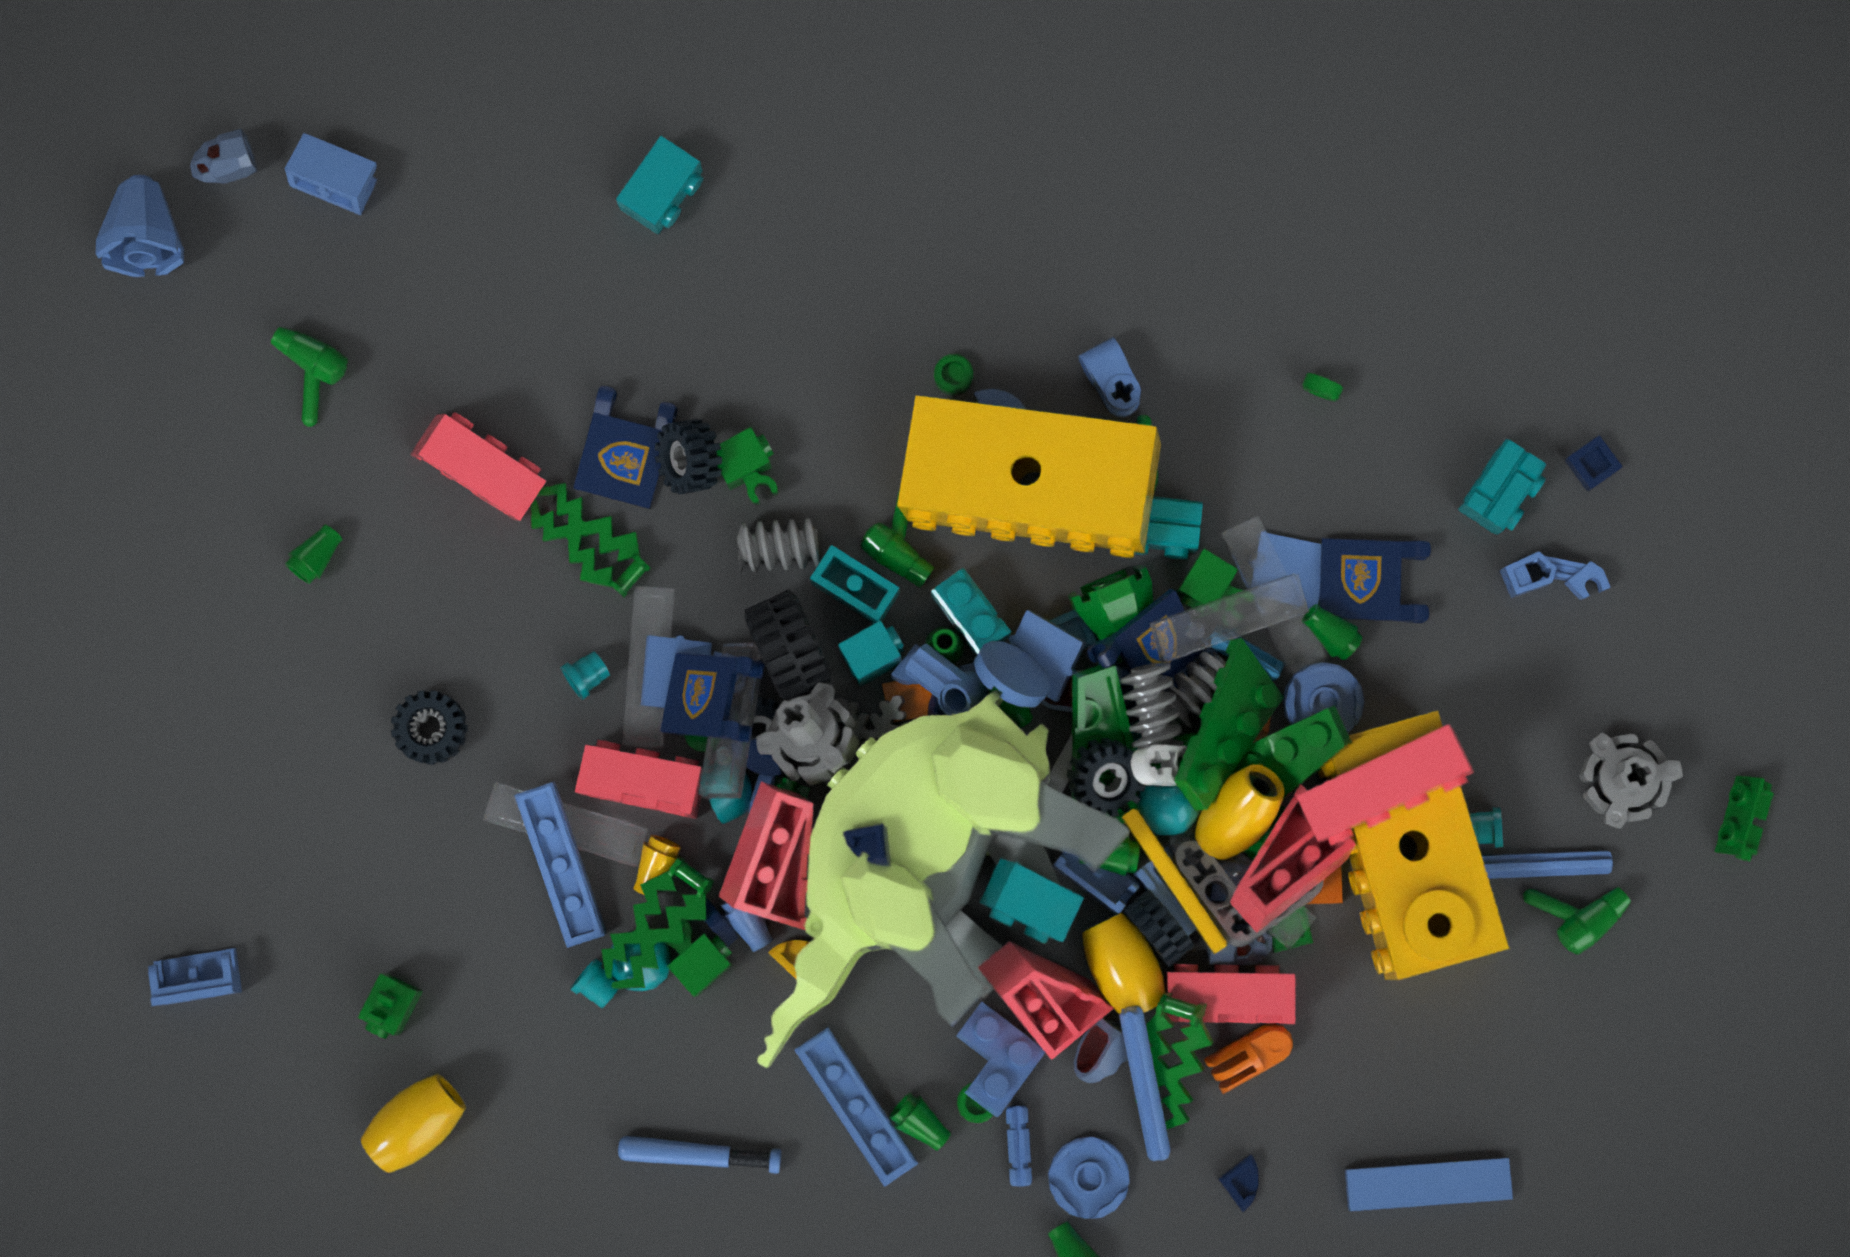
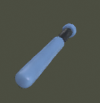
(687, 1153)

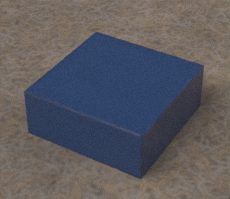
(1593, 463)

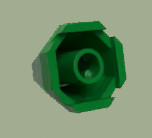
(1113, 601)

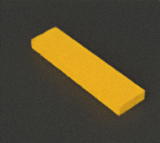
(1174, 881)

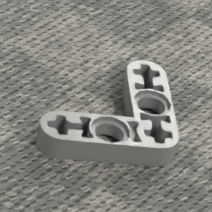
(1223, 913)

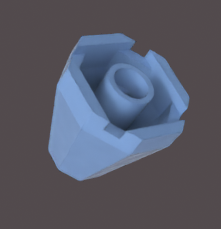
(139, 231)

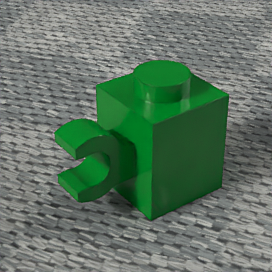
(743, 462)
(1207, 580)
(699, 961)
(389, 1006)

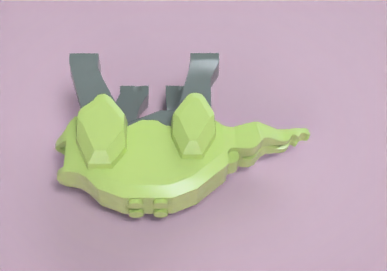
(948, 800)

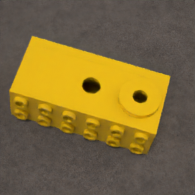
(971, 457)
(1440, 901)

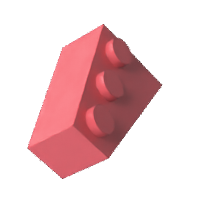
(480, 464)
(640, 779)
(771, 858)
(1286, 867)
(1235, 995)
(1045, 997)

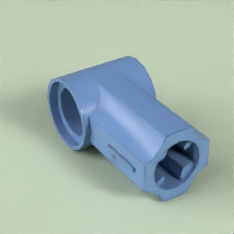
(945, 681)

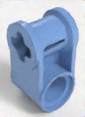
(1109, 371)

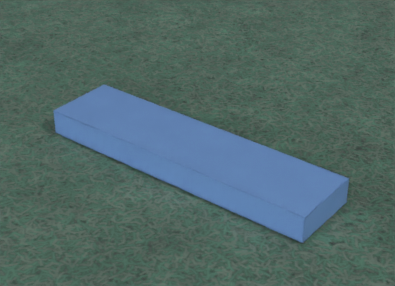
(560, 864)
(856, 1106)
(1428, 1184)

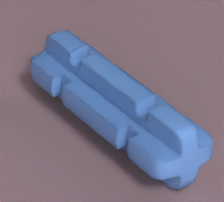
(1018, 1145)

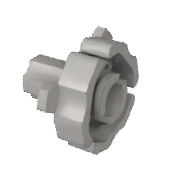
(807, 733)
(1652, 772)

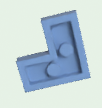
(1008, 1056)

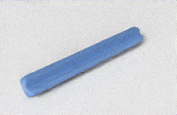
(1548, 864)
(1145, 1083)

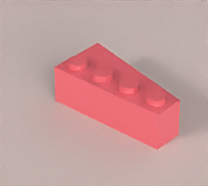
(1386, 784)

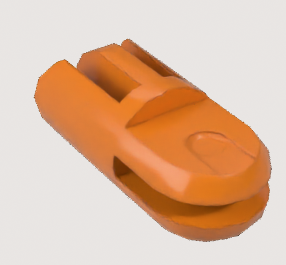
(1250, 1055)

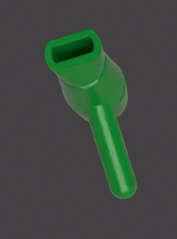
(317, 360)
(893, 552)
(1584, 925)

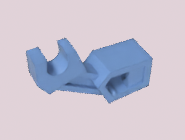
(1574, 573)

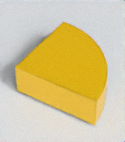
(786, 954)

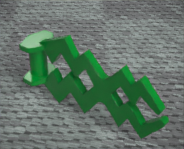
(577, 528)
(647, 937)
(1197, 1038)

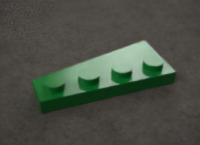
(1099, 714)
(1229, 725)
(1299, 748)

